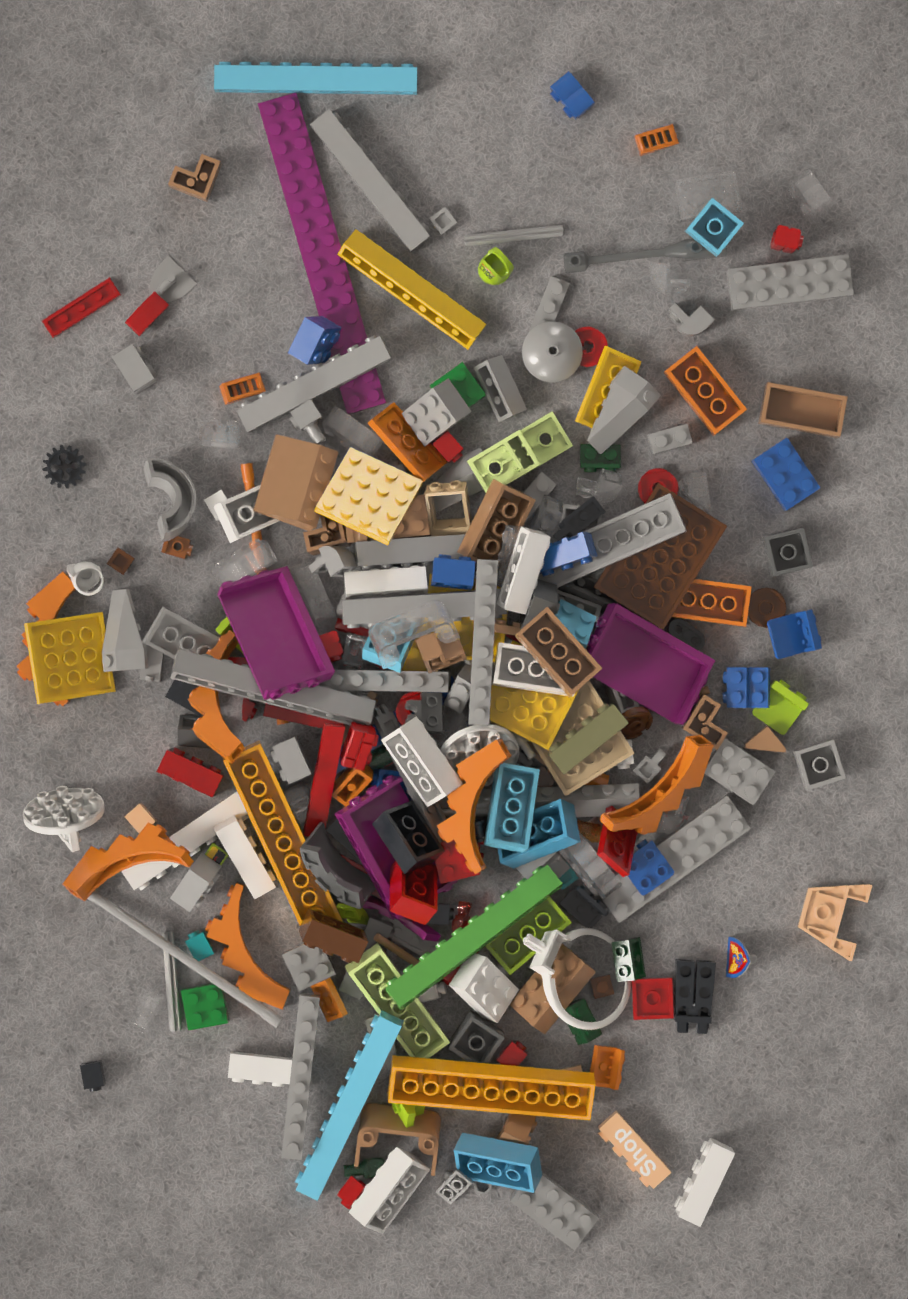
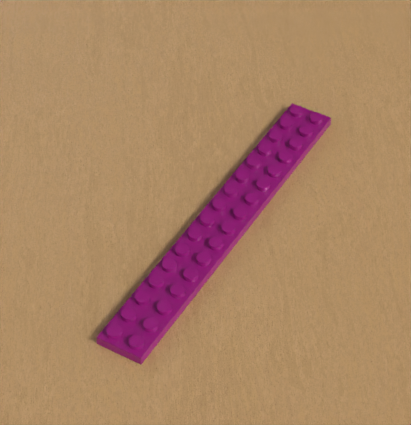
(318, 239)

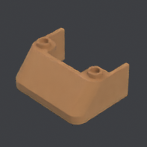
(383, 1119)

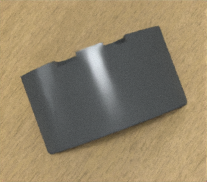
(334, 871)

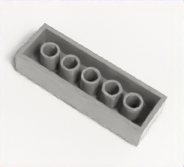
(790, 282)

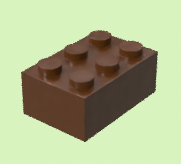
(333, 936)

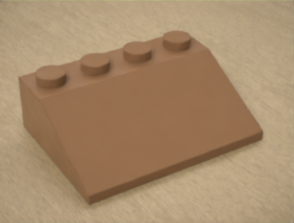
(295, 481)

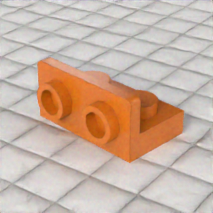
(329, 1000)

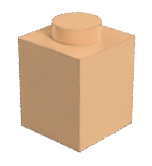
(140, 817)

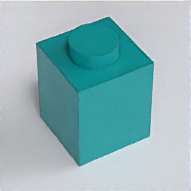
(199, 945)

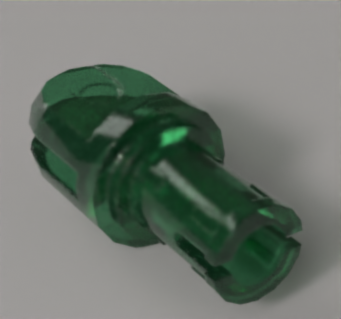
(367, 1168)

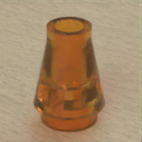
(590, 831)

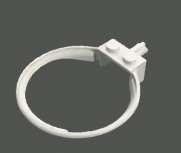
(542, 962)

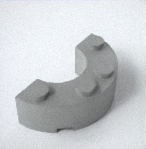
(182, 493)

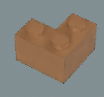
(197, 183)
(330, 535)
(439, 654)
(700, 721)
(518, 1128)

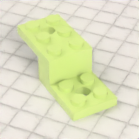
(520, 452)

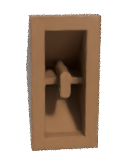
(765, 741)

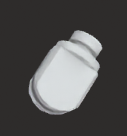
(434, 992)

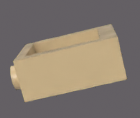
(448, 526)

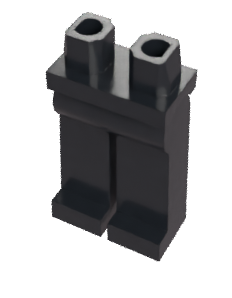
(700, 1009)

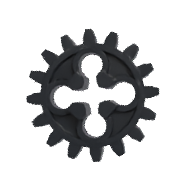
(74, 474)

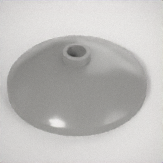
(548, 366)

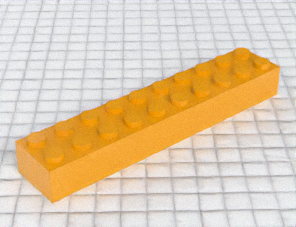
(278, 831)
(491, 1087)

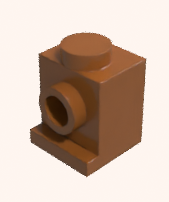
(186, 549)

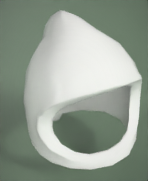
(85, 577)

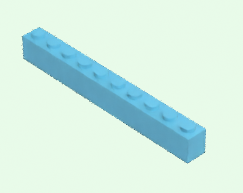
(315, 79)
(351, 1101)

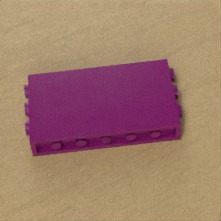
(275, 632)
(648, 664)
(373, 853)

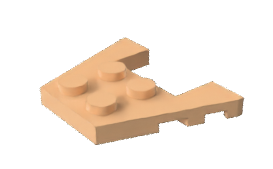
(824, 911)

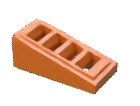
(640, 144)
(225, 393)

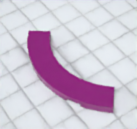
(423, 931)

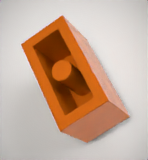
(351, 784)

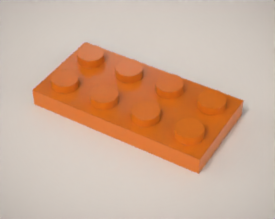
(404, 443)

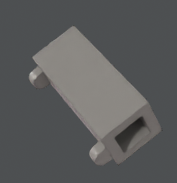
(155, 665)

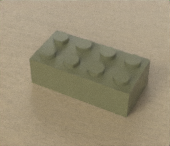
(587, 738)

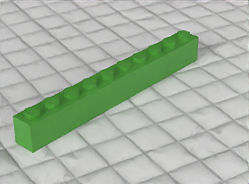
(473, 937)

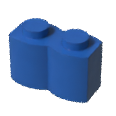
(571, 95)

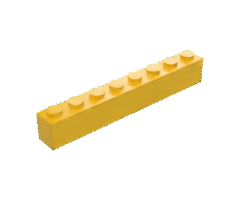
(411, 289)

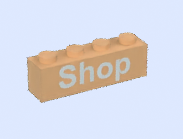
(634, 1149)

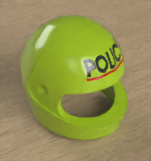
(495, 267)

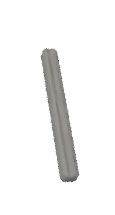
(513, 235)
(171, 986)

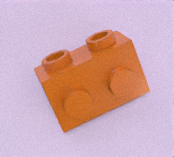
(607, 1066)

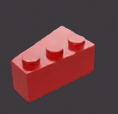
(190, 772)

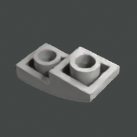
(454, 1186)

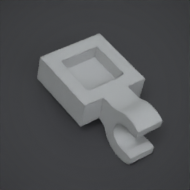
(648, 768)

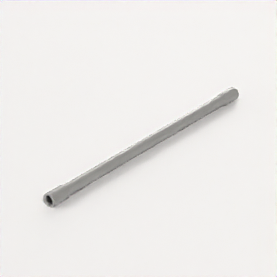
(266, 1013)

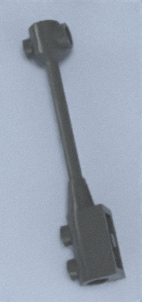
(693, 251)

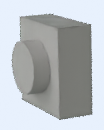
(443, 221)

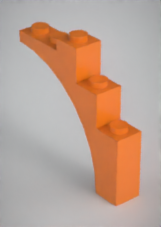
(46, 607)
(212, 727)
(666, 795)
(464, 800)
(125, 852)
(236, 956)

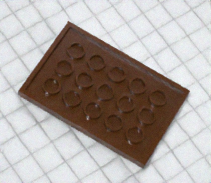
(660, 576)

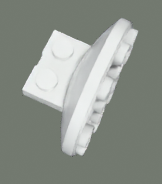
(474, 738)
(64, 813)

